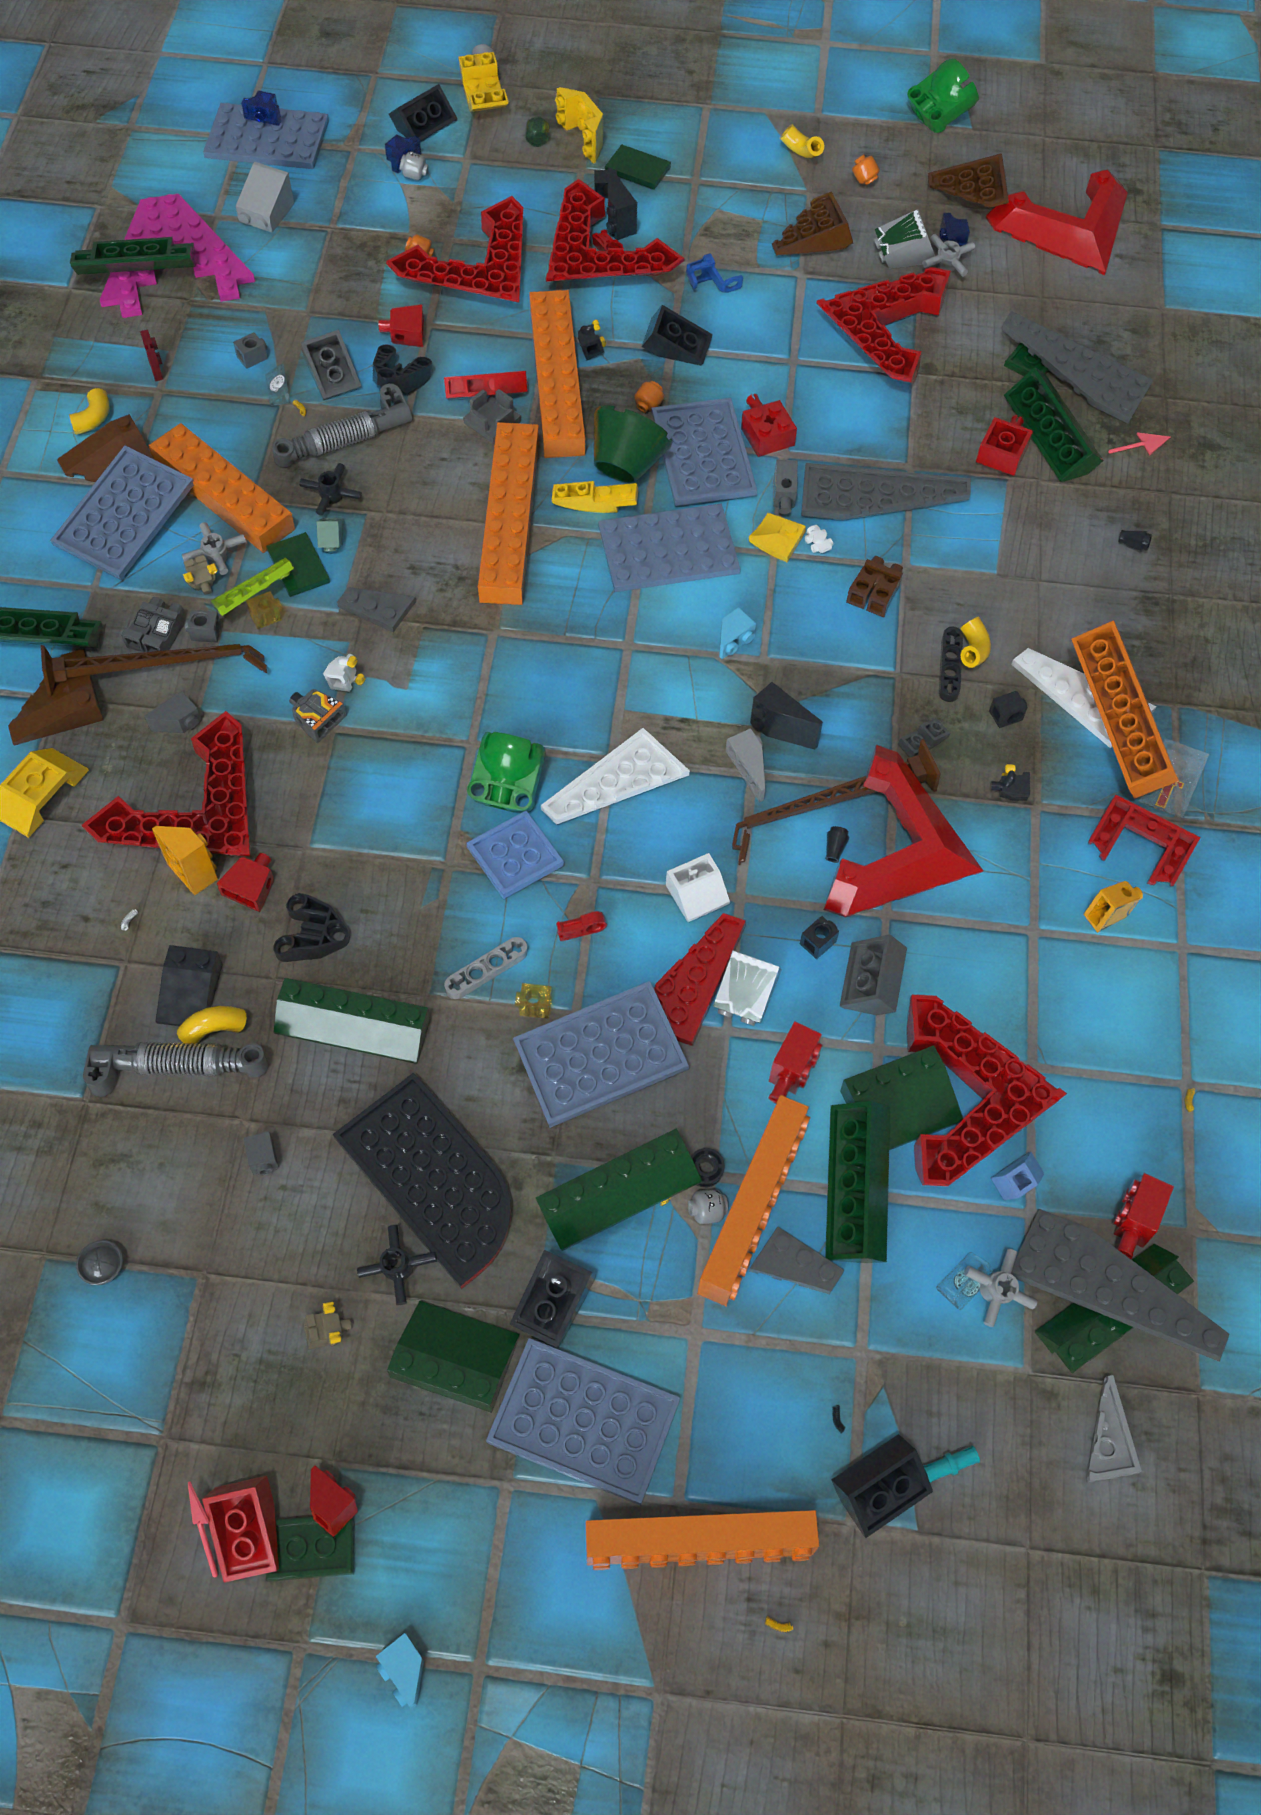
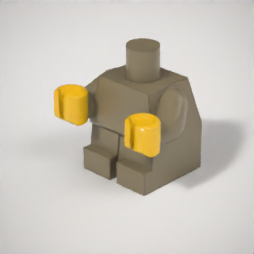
(200, 574)
(325, 1327)

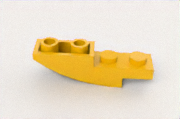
(589, 498)

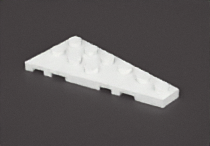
(1066, 688)
(623, 773)

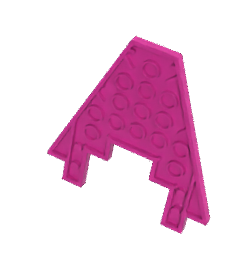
(175, 218)

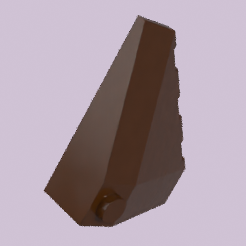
(974, 181)
(817, 229)
(99, 449)
(69, 707)

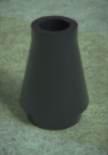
(1136, 539)
(836, 842)

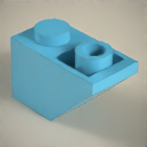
(735, 632)
(404, 1667)

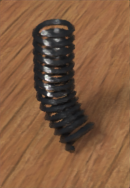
(842, 1428)

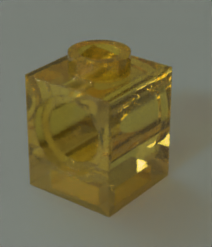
(264, 609)
(539, 1009)

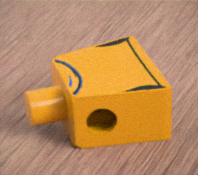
(1120, 899)

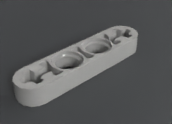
(488, 970)

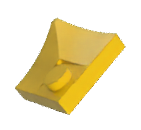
(777, 536)

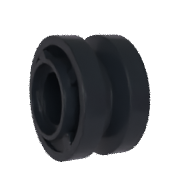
(715, 1159)

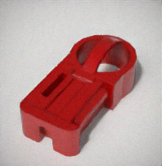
(603, 241)
(585, 925)

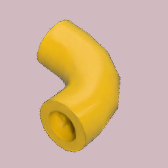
(802, 144)
(94, 414)
(978, 642)
(210, 1020)

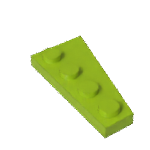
(251, 586)

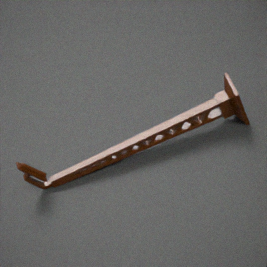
(60, 669)
(921, 765)

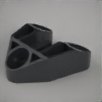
(406, 378)
(316, 931)

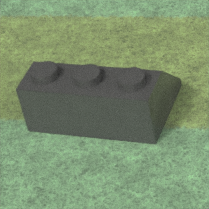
(874, 975)

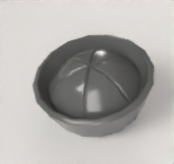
(99, 1262)

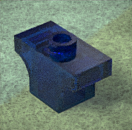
(262, 108)
(398, 146)
(954, 229)

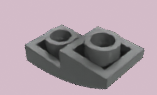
(932, 732)

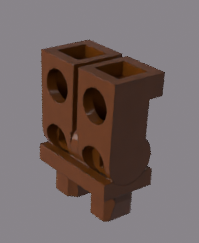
(877, 584)

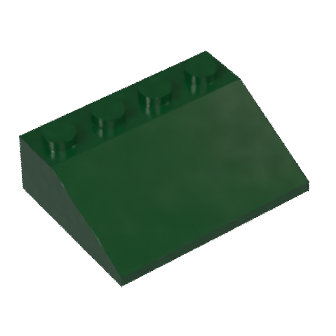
(914, 1089)
(453, 1356)

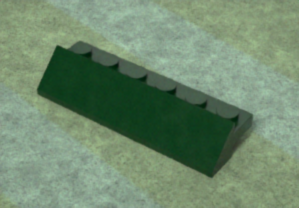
(133, 256)
(48, 628)
(1082, 1334)

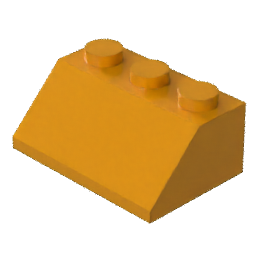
(187, 856)

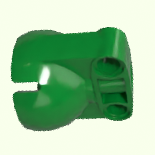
(941, 97)
(507, 770)

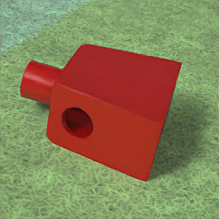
(405, 325)
(248, 882)

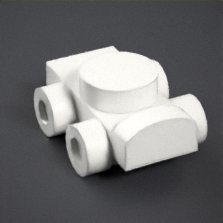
(819, 539)

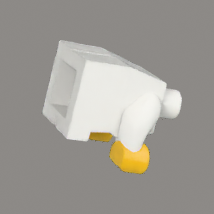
(342, 672)

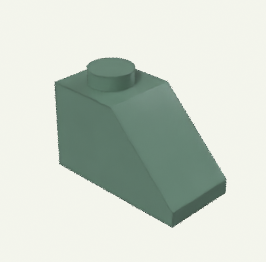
(330, 533)

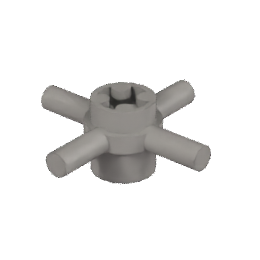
(948, 255)
(214, 548)
(1000, 1294)

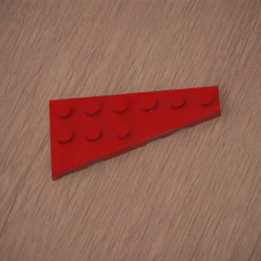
(693, 980)

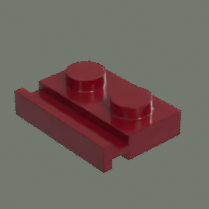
(153, 358)

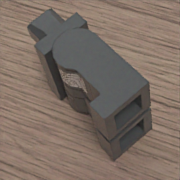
(154, 626)

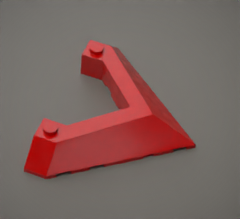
(1066, 236)
(572, 248)
(495, 277)
(869, 308)
(224, 806)
(931, 861)
(1009, 1089)

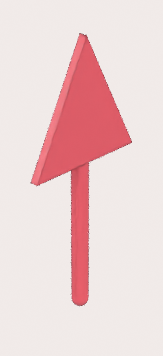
(1149, 441)
(199, 1517)

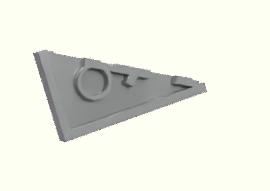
(1112, 1446)

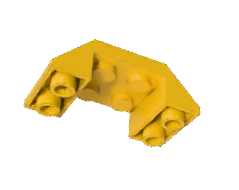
(481, 82)
(578, 110)
(33, 785)

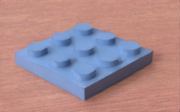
(515, 854)

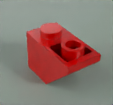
(330, 1503)

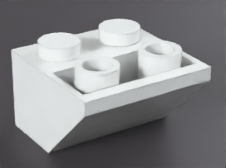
(697, 887)

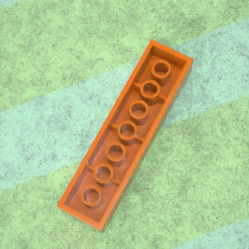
(224, 488)
(1124, 710)
(753, 1201)
(701, 1538)

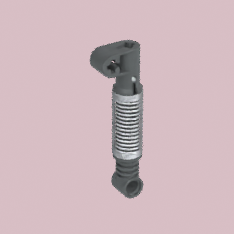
(341, 432)
(184, 1060)

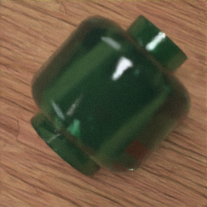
(537, 131)

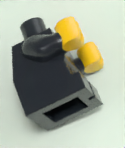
(591, 344)
(1011, 785)

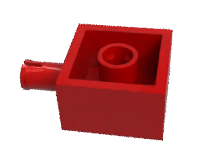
(767, 426)
(1004, 445)
(794, 1061)
(1141, 1212)

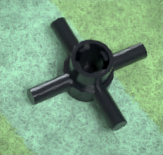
(330, 488)
(388, 1259)

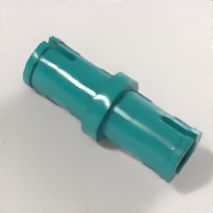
(951, 1463)

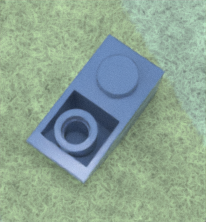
(1018, 1177)

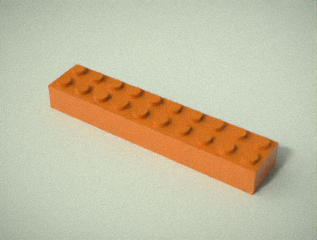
(557, 374)
(509, 514)

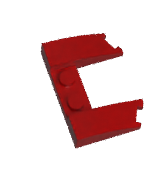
(1126, 814)

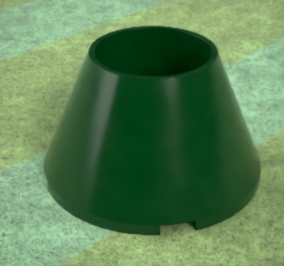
(626, 443)

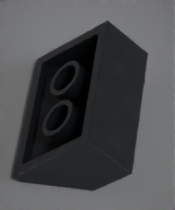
(423, 114)
(882, 1485)

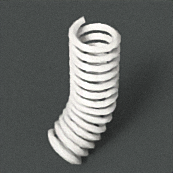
(127, 919)

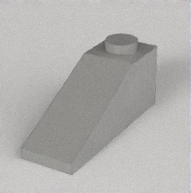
(747, 756)

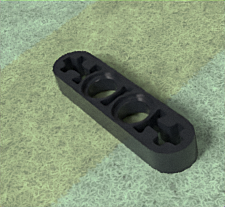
(950, 664)

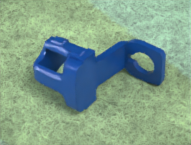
(709, 272)

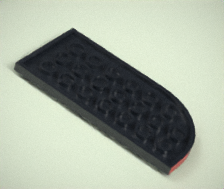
(432, 1177)

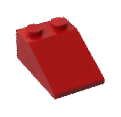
(243, 1528)

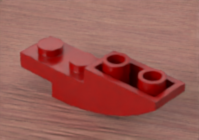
(472, 384)

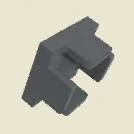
(488, 411)

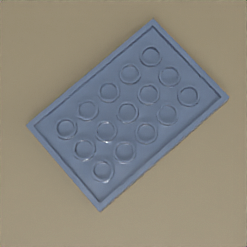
(290, 144)
(706, 452)
(122, 512)
(668, 547)
(600, 1054)
(584, 1421)

